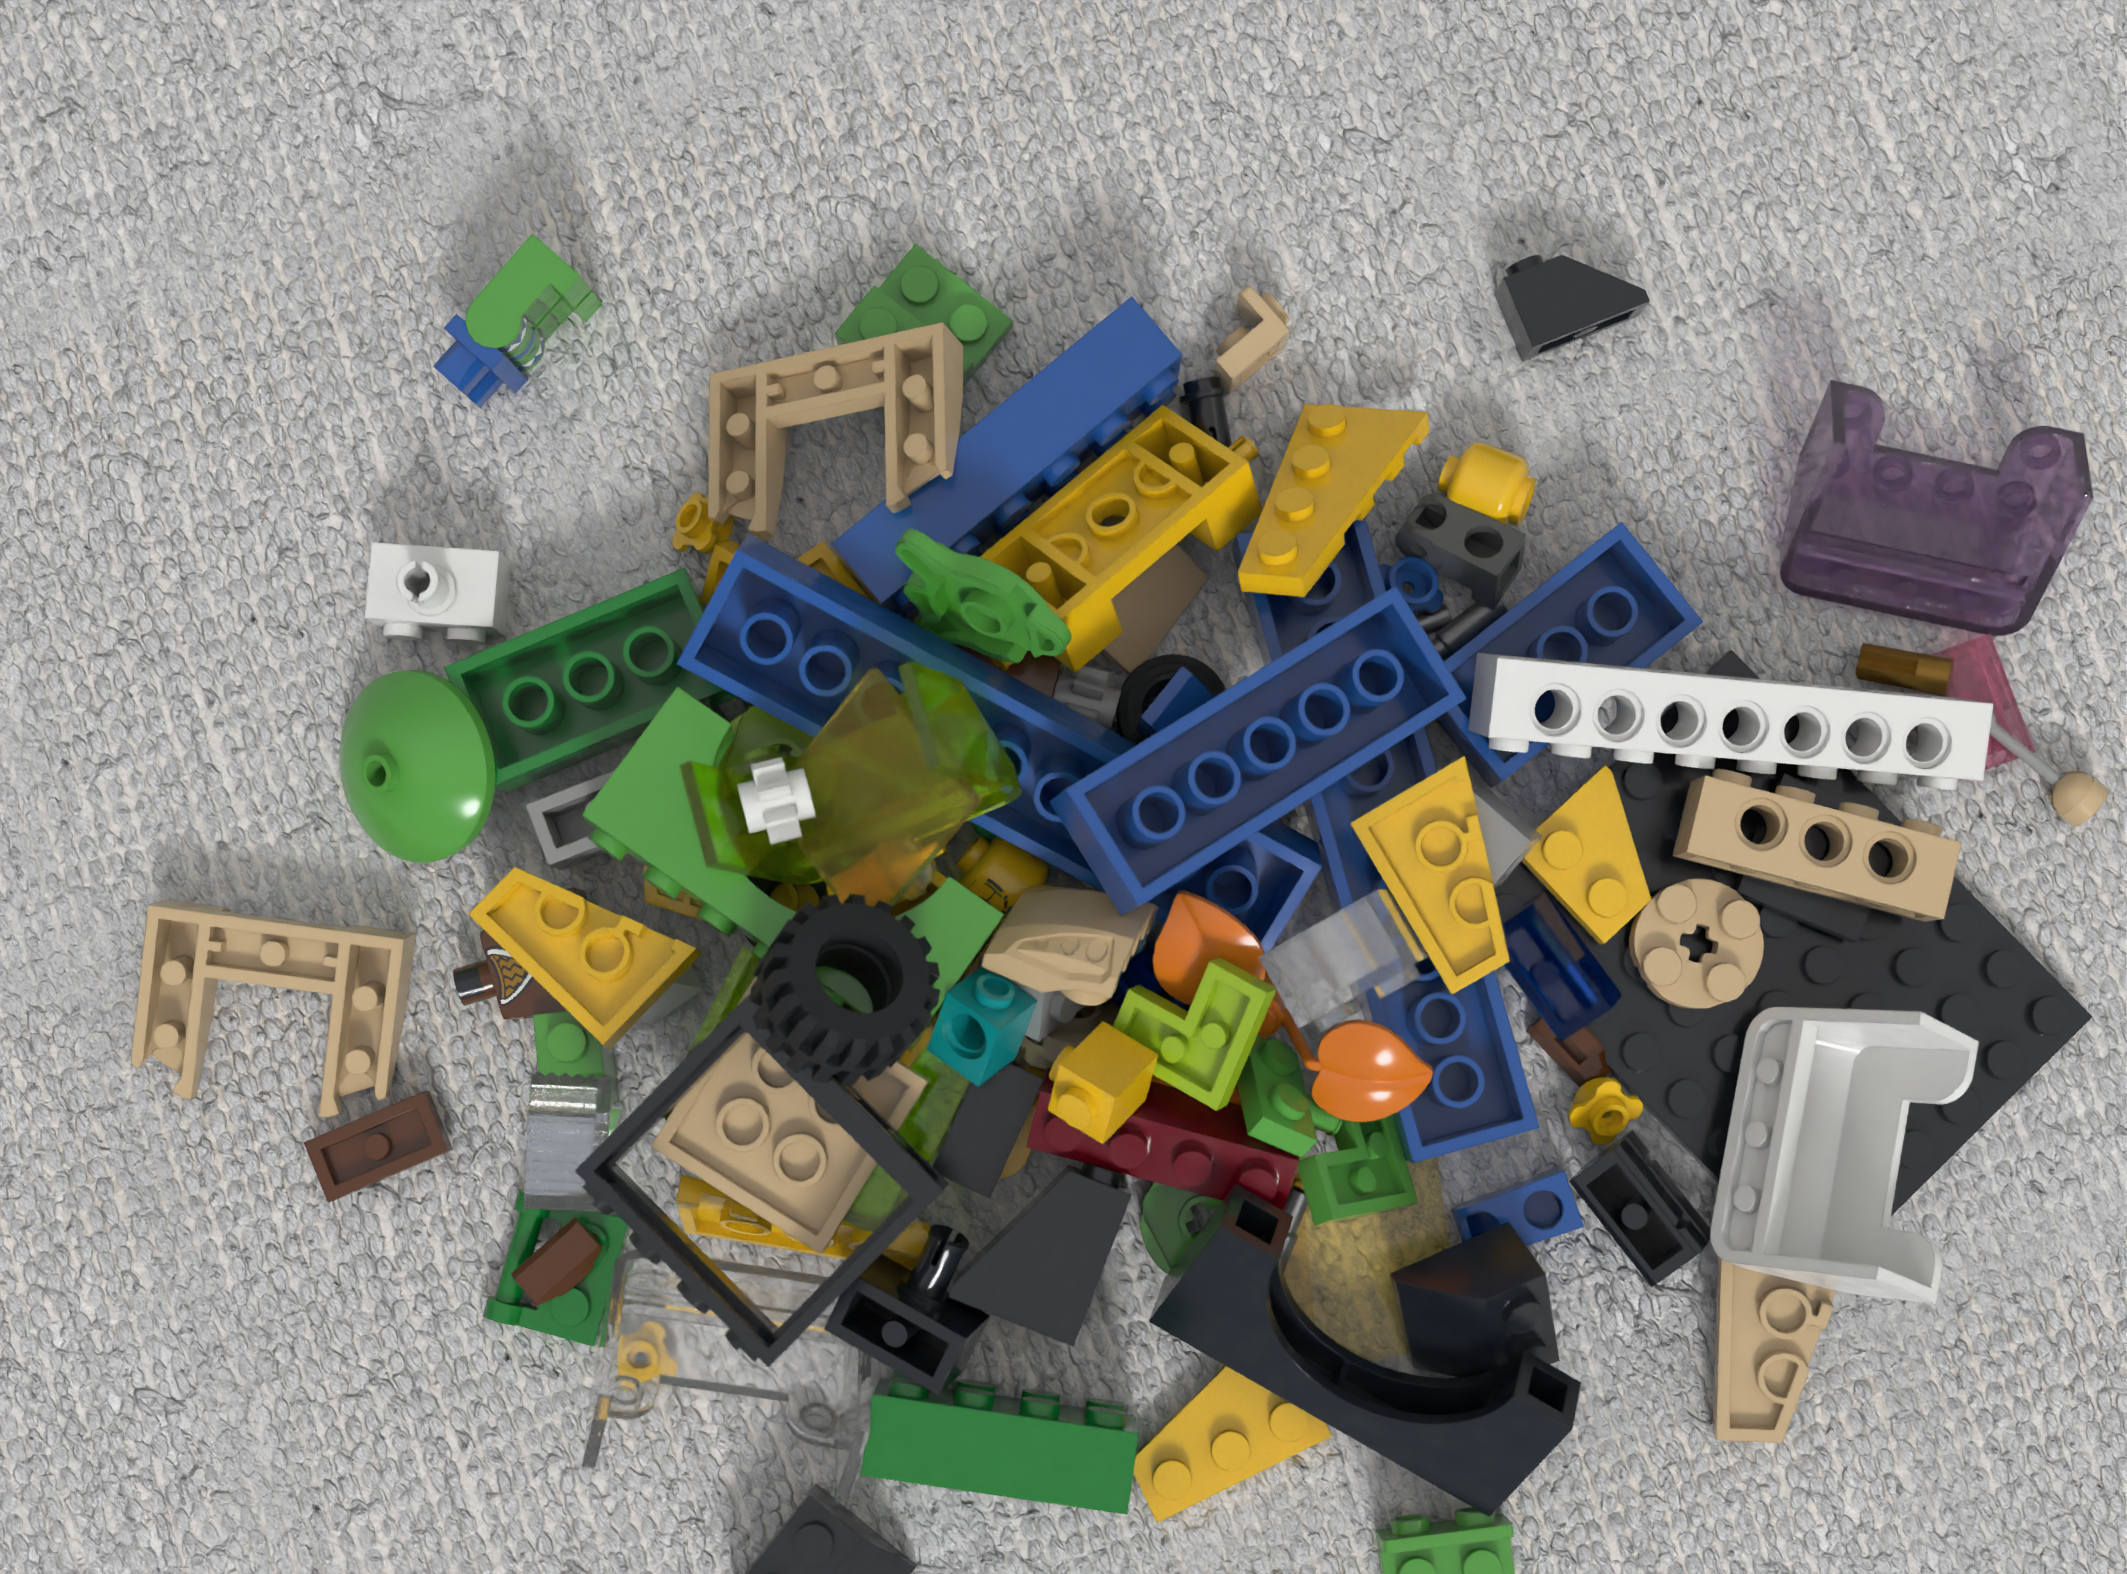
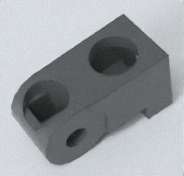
(1464, 546)

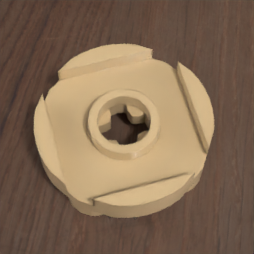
(1728, 923)

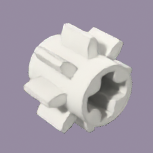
(776, 800)

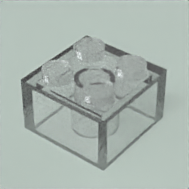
(1344, 958)

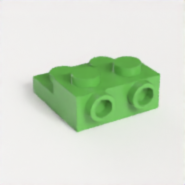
(926, 294)

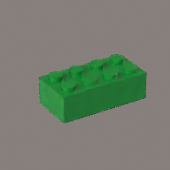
(585, 679)
(1002, 1443)

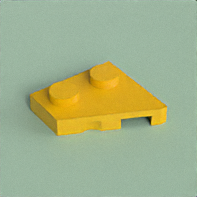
(1591, 858)

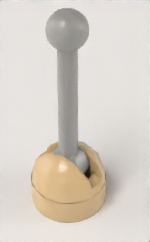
(2072, 794)

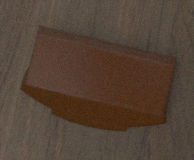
(1578, 1055)
(559, 1263)

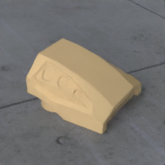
(1068, 942)

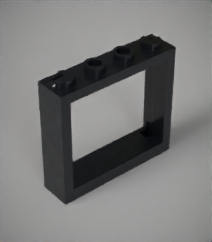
(701, 1279)

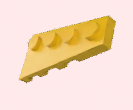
(716, 1215)

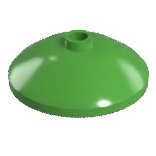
(417, 766)

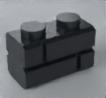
(1642, 1208)

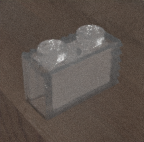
(564, 1127)

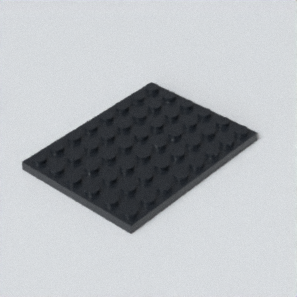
(1951, 968)

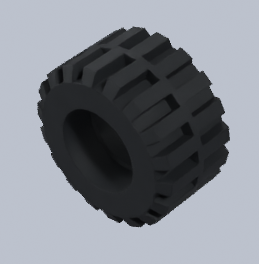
(873, 950)

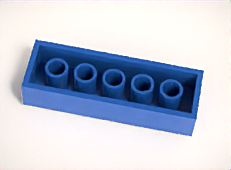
(1022, 450)
(1257, 751)

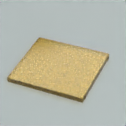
(875, 798)
(1345, 1266)

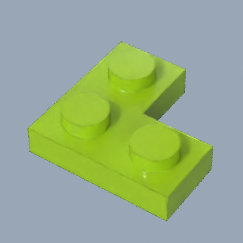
(1209, 1044)

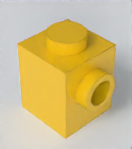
(1101, 1081)

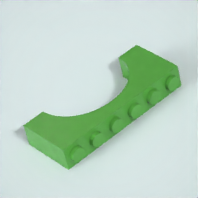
(650, 817)

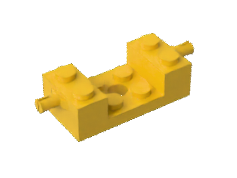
(1167, 484)

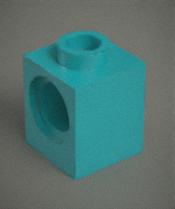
(981, 1025)

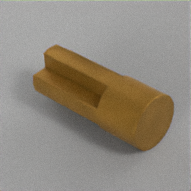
(1905, 669)

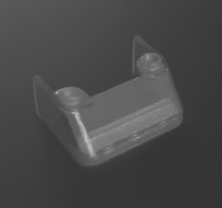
(661, 1339)

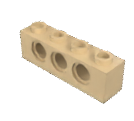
(1921, 858)

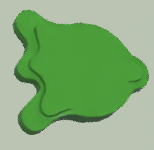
(978, 602)

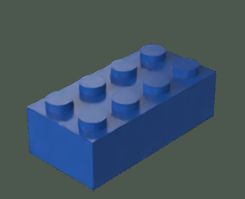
(1598, 610)

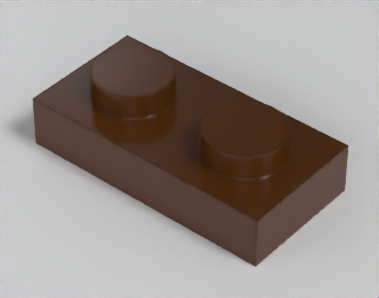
(378, 1146)

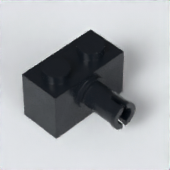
(908, 1314)

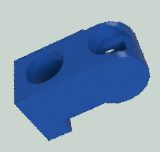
(1533, 1207)

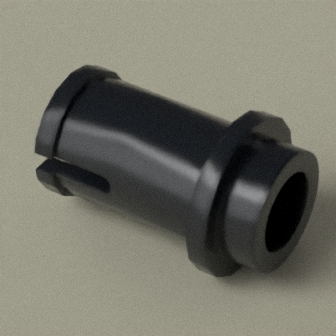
(1207, 407)

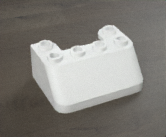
(1822, 1145)

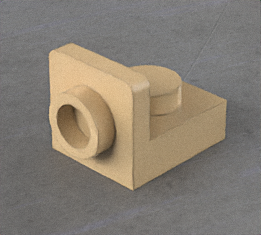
(1248, 351)

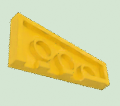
(1321, 489)

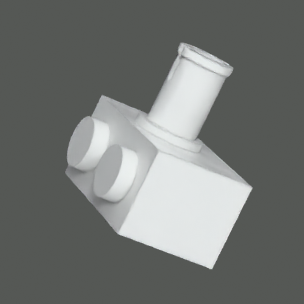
(437, 591)

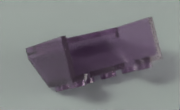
(1928, 530)

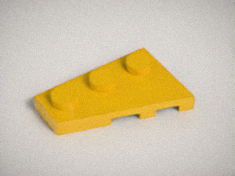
(584, 955)

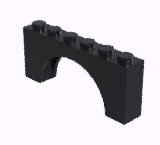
(1458, 1433)

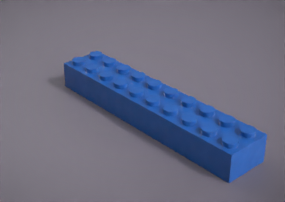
(806, 641)
(1465, 1036)

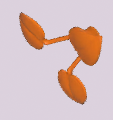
(1359, 1064)

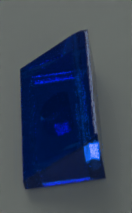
(1556, 968)

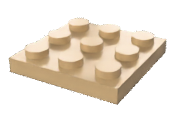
(774, 1145)

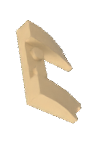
(751, 407)
(198, 944)

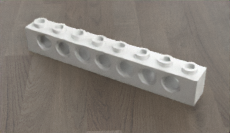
(1949, 728)

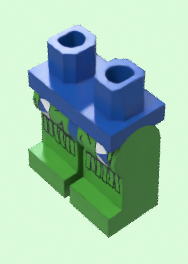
(513, 321)

